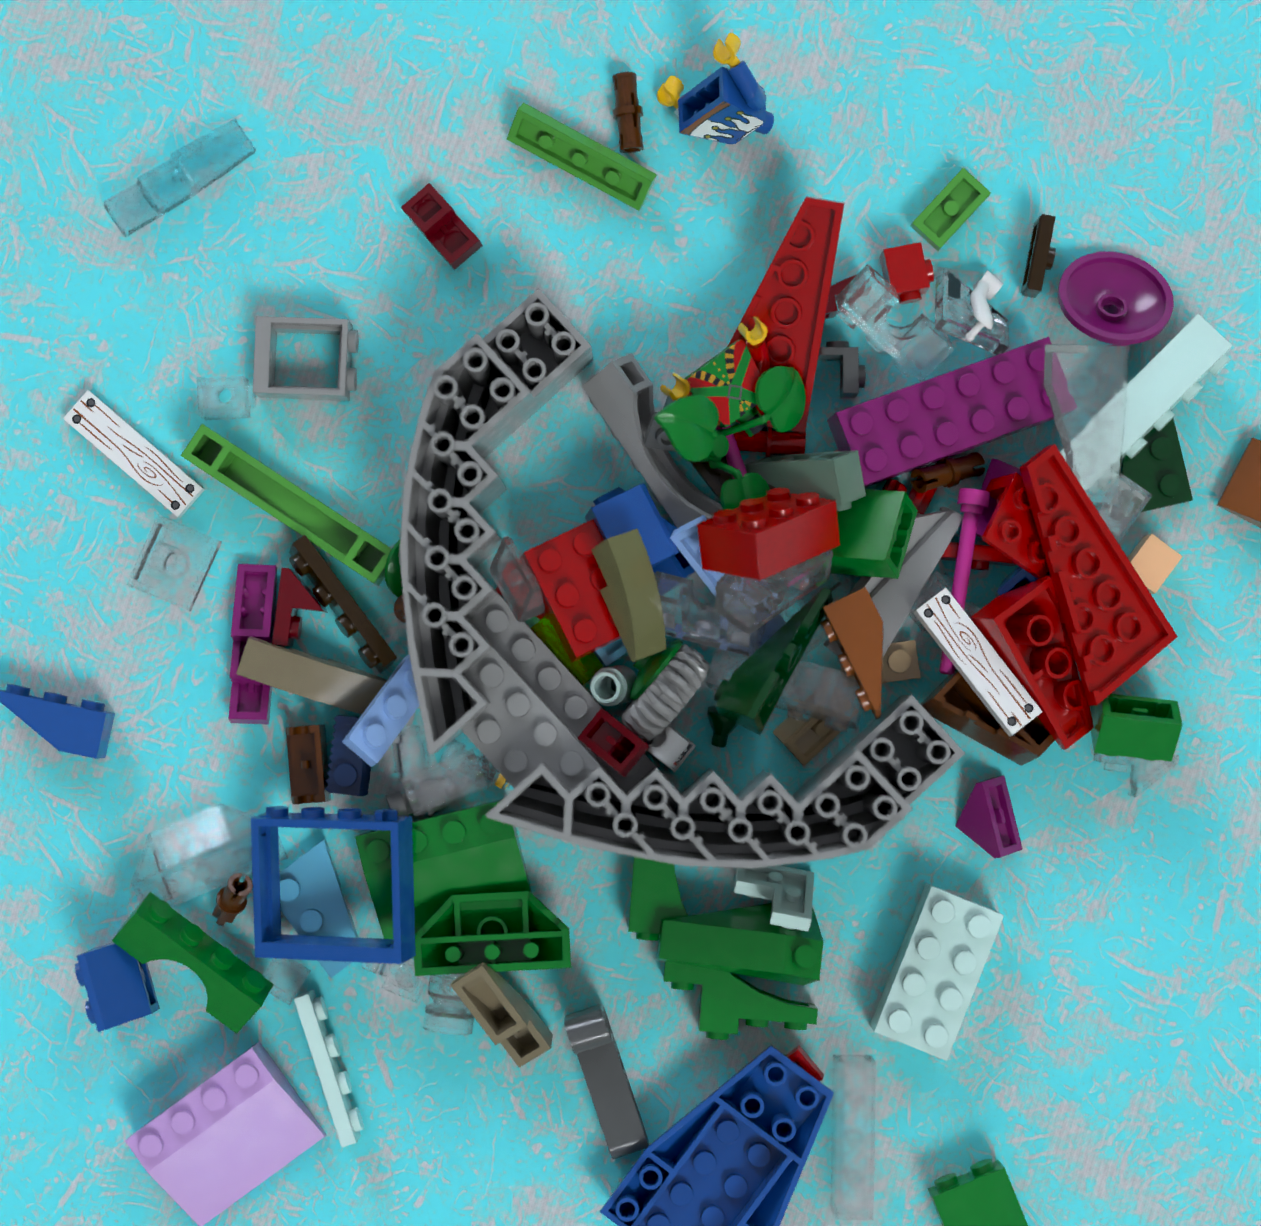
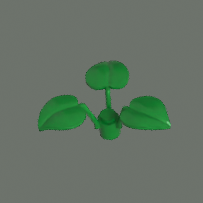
(693, 421)

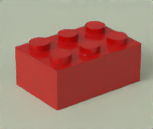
(768, 534)
(571, 589)

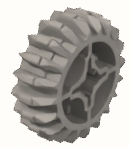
(666, 694)

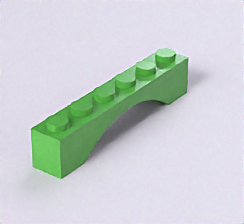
(288, 503)

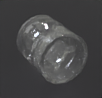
(447, 1011)

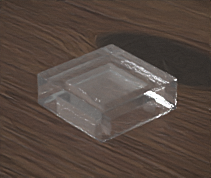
(287, 978)

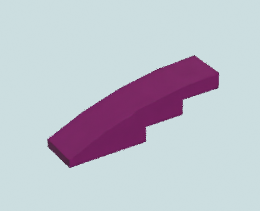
(252, 616)

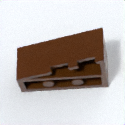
(962, 710)

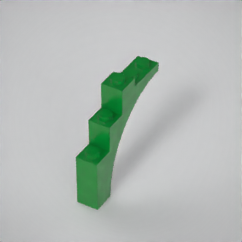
(723, 994)

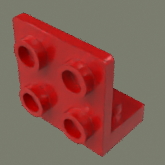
(1013, 527)

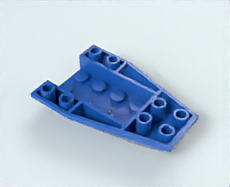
(731, 1154)

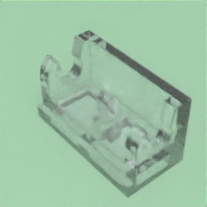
(444, 783)

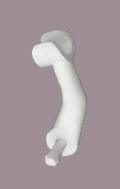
(983, 291)

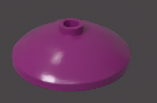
(1115, 298)

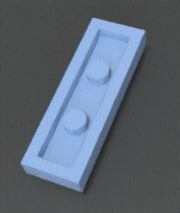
(384, 715)

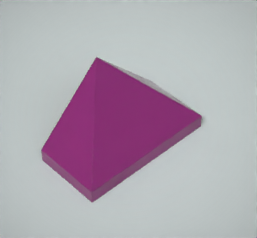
(990, 818)

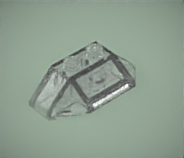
(196, 855)

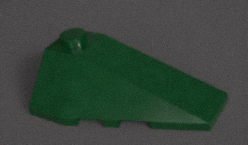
(763, 677)

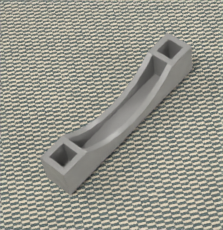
(626, 403)

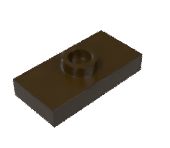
(1039, 256)

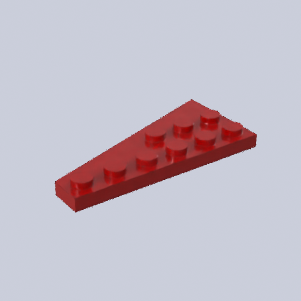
(797, 291)
(1101, 596)

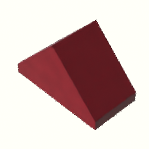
(613, 742)

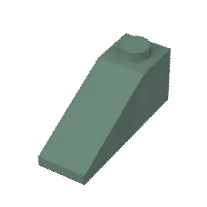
(827, 473)

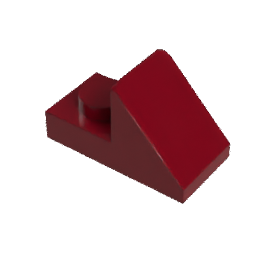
(292, 596)

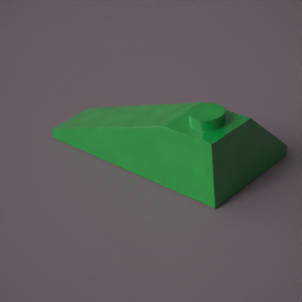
(744, 944)

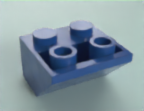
(116, 986)

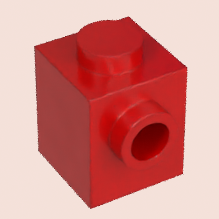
(907, 271)

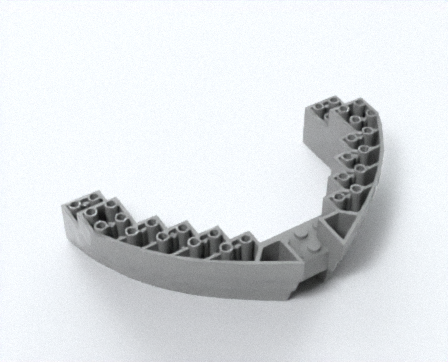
(525, 709)

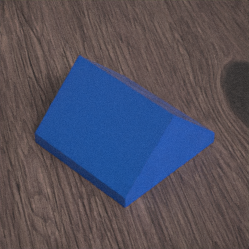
(632, 511)

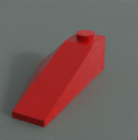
(1034, 644)

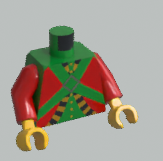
(730, 378)

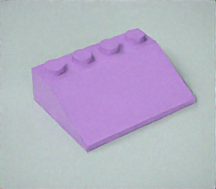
(226, 1136)

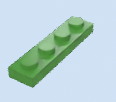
(581, 156)

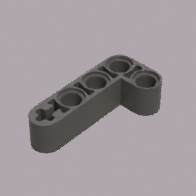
(606, 1080)

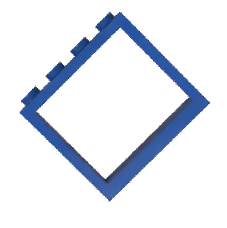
(266, 888)

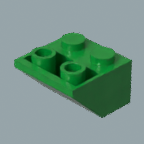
(1136, 727)

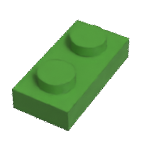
(950, 209)

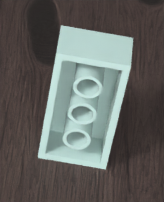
(936, 971)

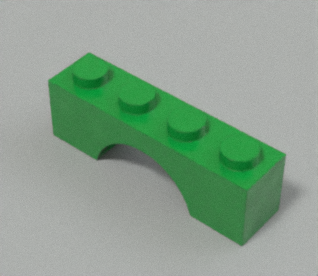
(160, 933)

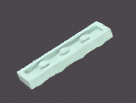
(334, 1083)

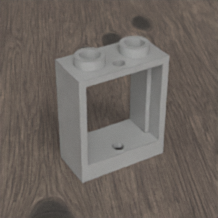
(265, 357)

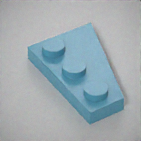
(314, 900)

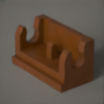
(308, 764)

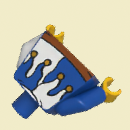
(724, 104)

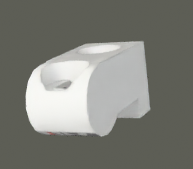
(670, 748)

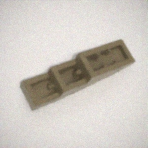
(309, 675)

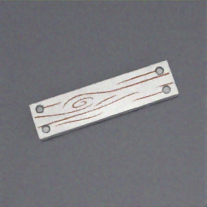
(133, 454)
(977, 662)

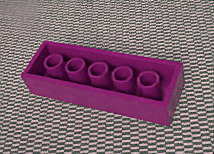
(946, 414)

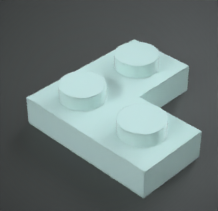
(786, 887)

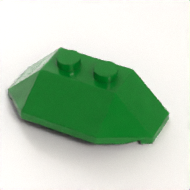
(494, 928)

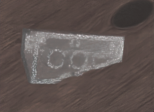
(1089, 409)

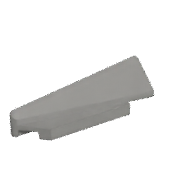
(897, 596)

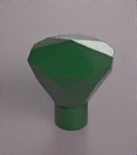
(721, 727)

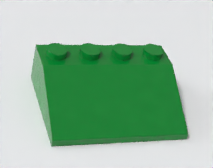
(451, 856)

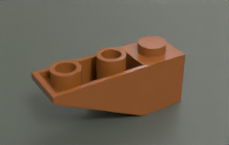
(859, 633)

